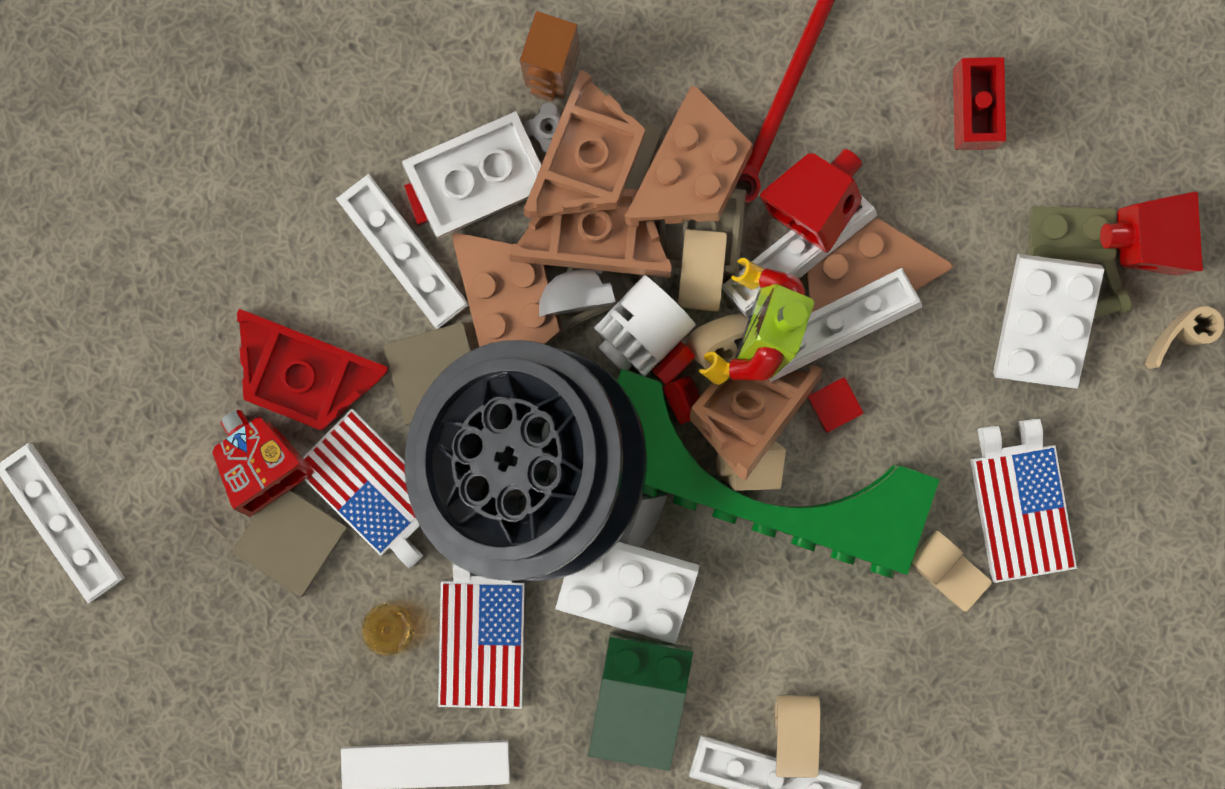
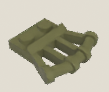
(1075, 236)

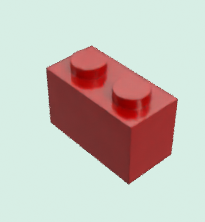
(979, 103)

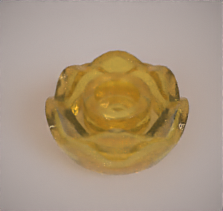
(399, 622)

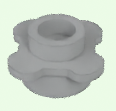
(536, 126)

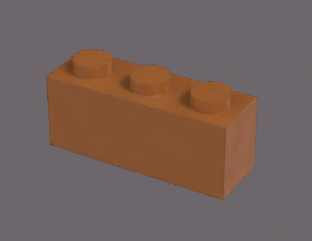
(550, 56)

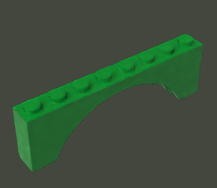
(872, 524)

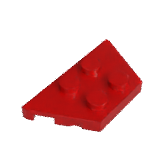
(300, 373)

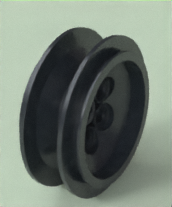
(591, 442)

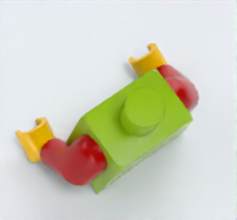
(772, 328)

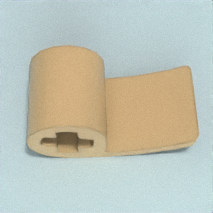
(702, 269)
(1183, 329)
(717, 337)
(950, 571)
(797, 735)

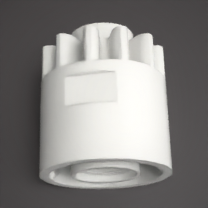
(643, 327)

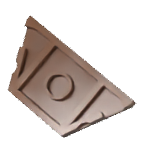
(586, 156)
(693, 166)
(594, 242)
(868, 257)
(503, 292)
(749, 415)

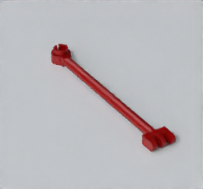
(783, 97)

